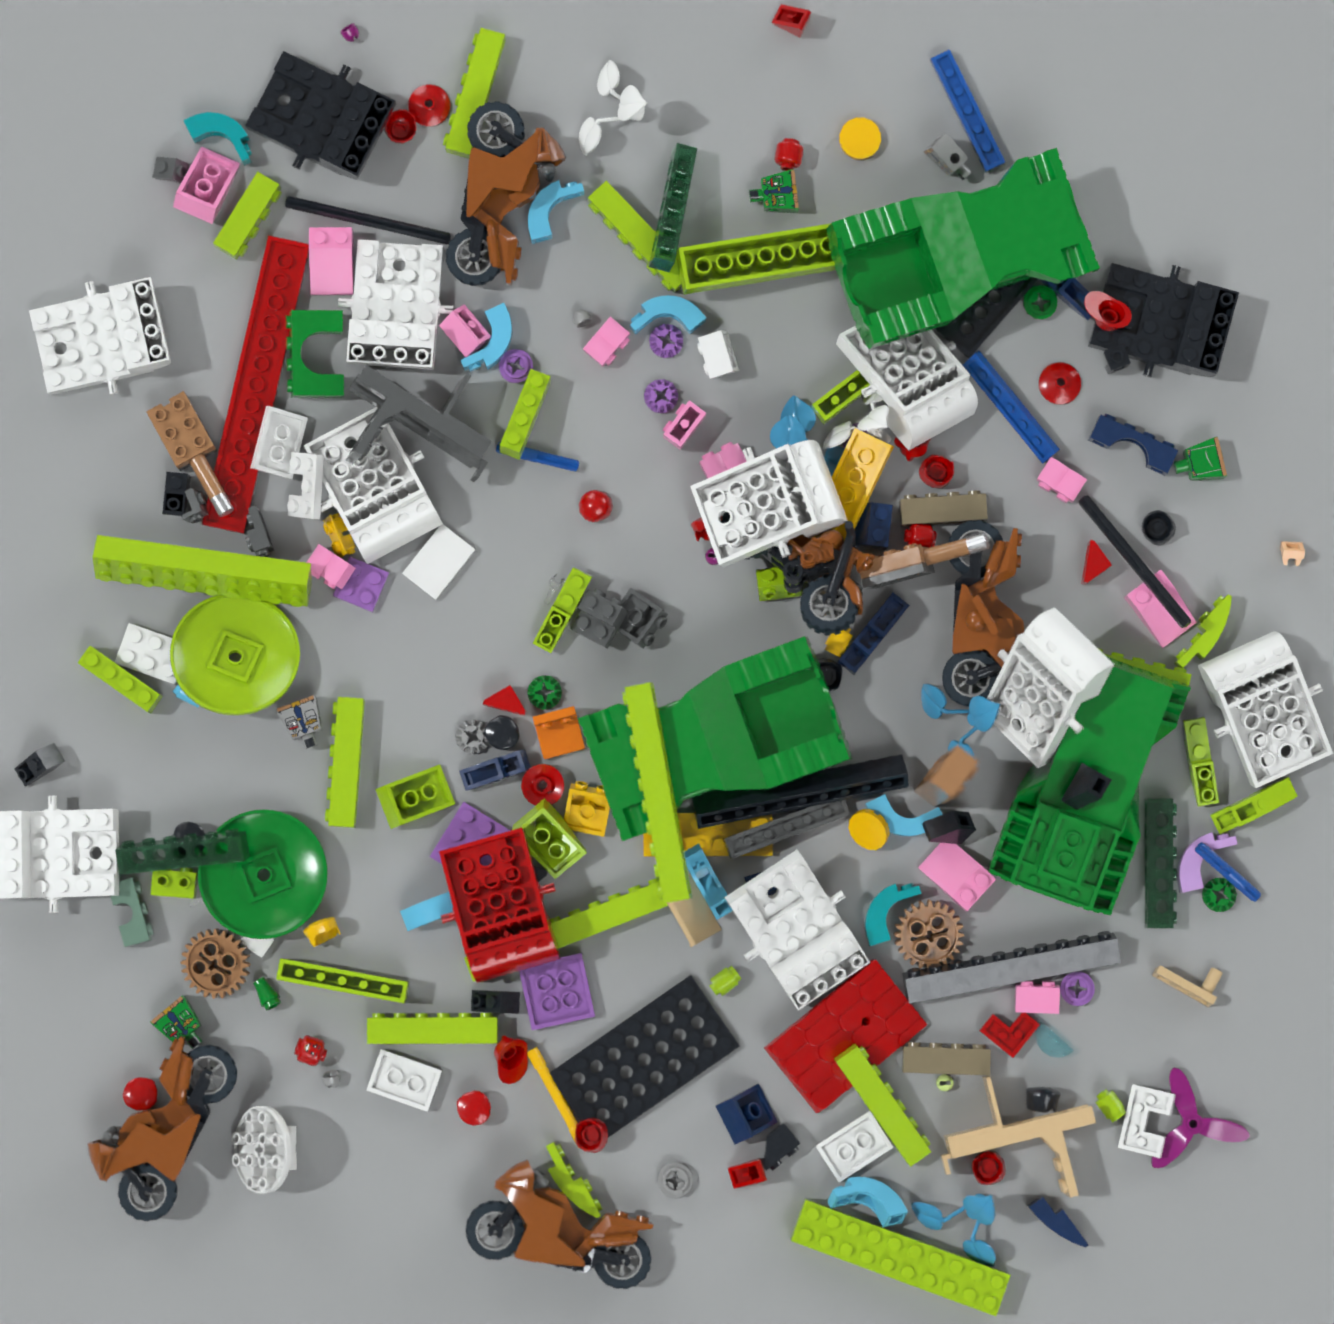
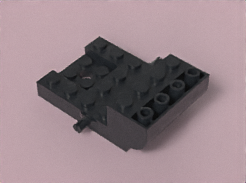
(325, 116)
(1170, 322)

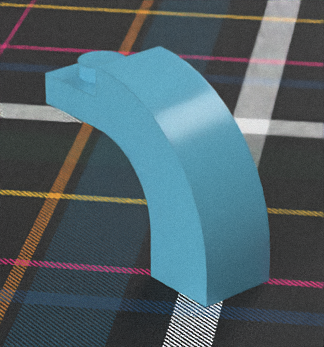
(543, 204)
(669, 306)
(499, 343)
(897, 824)
(707, 881)
(427, 911)
(872, 1194)

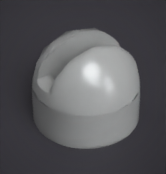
(581, 318)
(331, 1078)

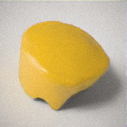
(321, 931)

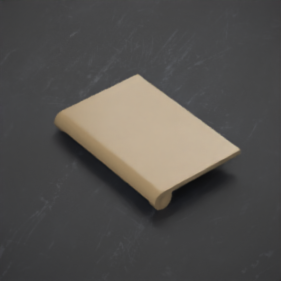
(695, 916)

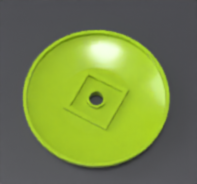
(230, 626)

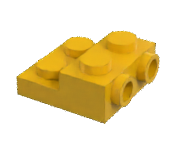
(587, 809)

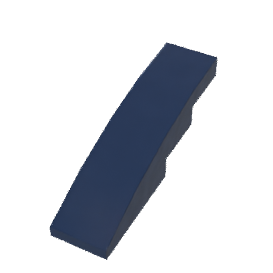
(873, 633)

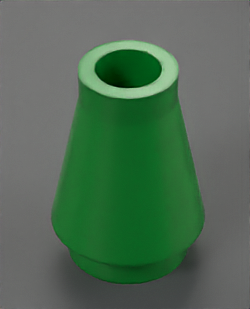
(267, 995)

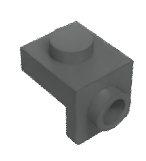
(170, 169)
(197, 502)

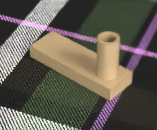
(1202, 995)

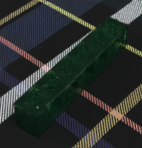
(673, 207)
(1152, 809)
(129, 862)

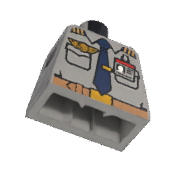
(940, 154)
(302, 720)

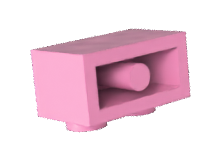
(465, 331)
(684, 424)
(1037, 997)

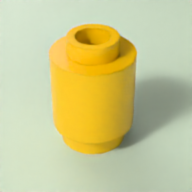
(838, 643)

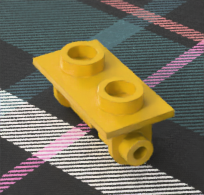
(334, 527)

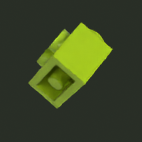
(771, 585)
(175, 883)

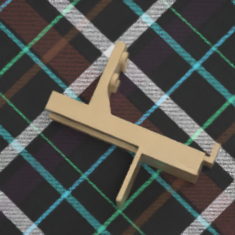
(1047, 1127)

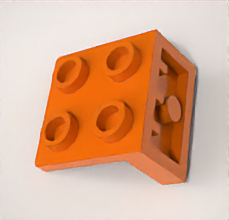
(558, 732)

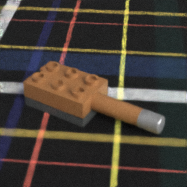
(189, 445)
(918, 560)

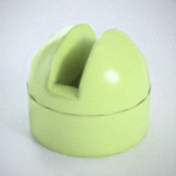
(944, 1077)

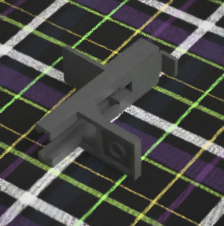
(434, 426)

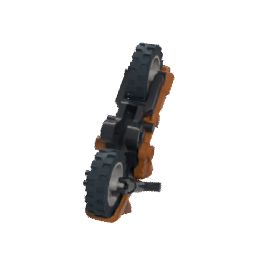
(810, 561)

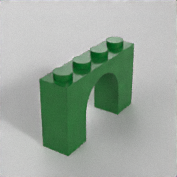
(302, 381)

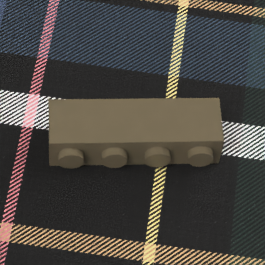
(943, 509)
(944, 1060)

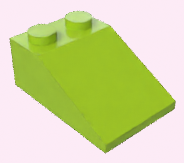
(415, 796)
(550, 839)

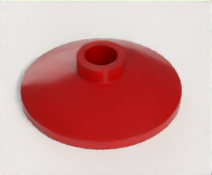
(431, 115)
(1052, 391)
(546, 773)

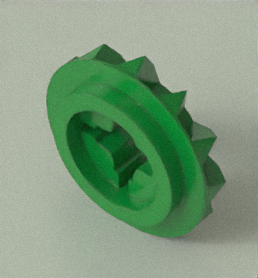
(1046, 294)
(538, 700)
(1210, 898)

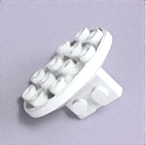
(265, 1149)

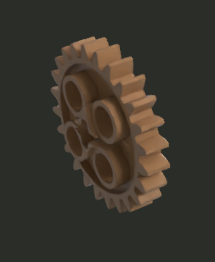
(925, 914)
(224, 946)

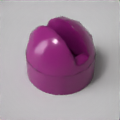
(350, 31)
(711, 560)

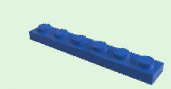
(967, 110)
(1011, 407)

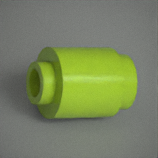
(725, 981)
(1110, 1105)

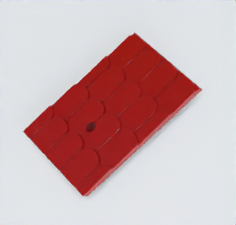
(860, 1012)

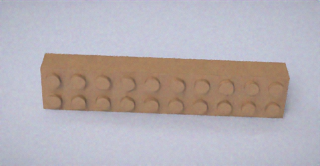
(946, 776)

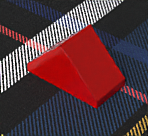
(792, 19)
(1095, 562)
(506, 701)
(747, 1173)

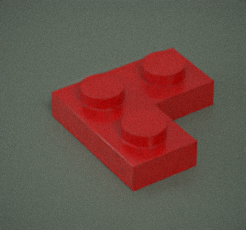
(1010, 1038)

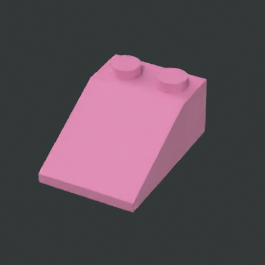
(206, 185)
(331, 260)
(1153, 613)
(957, 874)

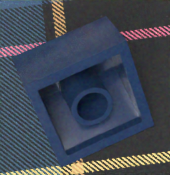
(874, 526)
(746, 1114)

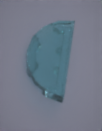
(1051, 1043)

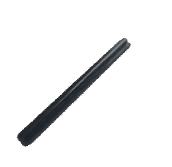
(367, 220)
(1135, 561)

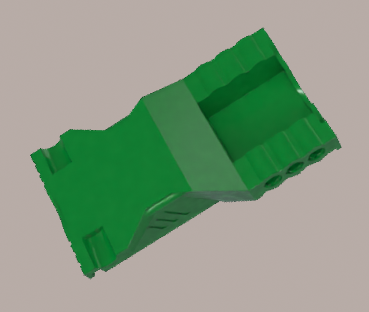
(942, 252)
(733, 731)
(1088, 850)

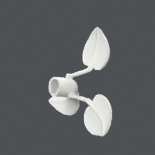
(630, 107)
(872, 423)

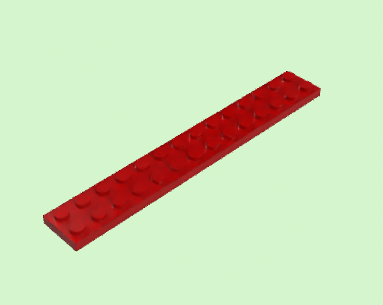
(257, 377)

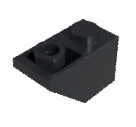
(174, 495)
(39, 764)
(1085, 787)
(949, 828)
(495, 1001)
(777, 1145)

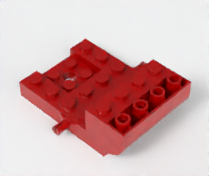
(499, 905)

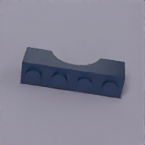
(1158, 454)

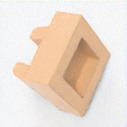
(1292, 550)

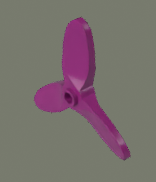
(1181, 1135)

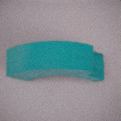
(216, 124)
(875, 917)

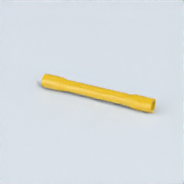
(540, 1065)

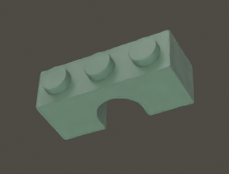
(138, 928)

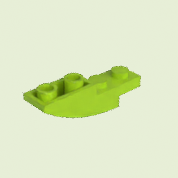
(562, 610)
(1211, 626)
(1200, 762)
(1254, 805)
(576, 1190)

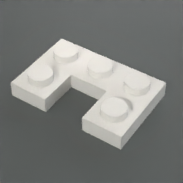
(309, 503)
(1133, 1133)

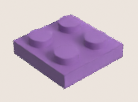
(363, 585)

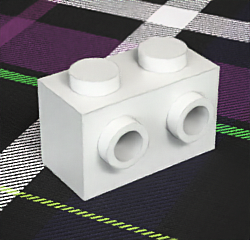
(717, 354)

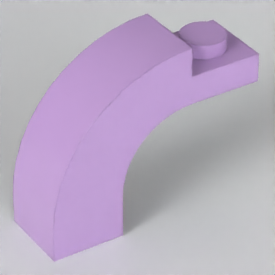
(1190, 862)

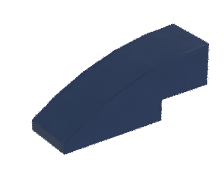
(1072, 294)
(495, 770)
(1056, 1221)

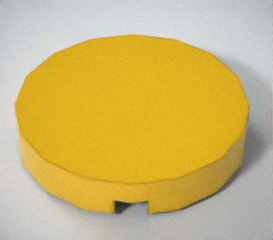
(860, 138)
(869, 829)

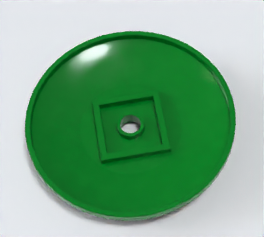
(295, 881)

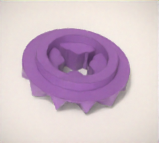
(670, 349)
(511, 357)
(661, 406)
(1083, 996)

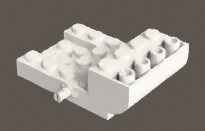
(393, 309)
(104, 335)
(917, 381)
(379, 494)
(769, 501)
(1045, 683)
(1266, 708)
(52, 855)
(797, 930)

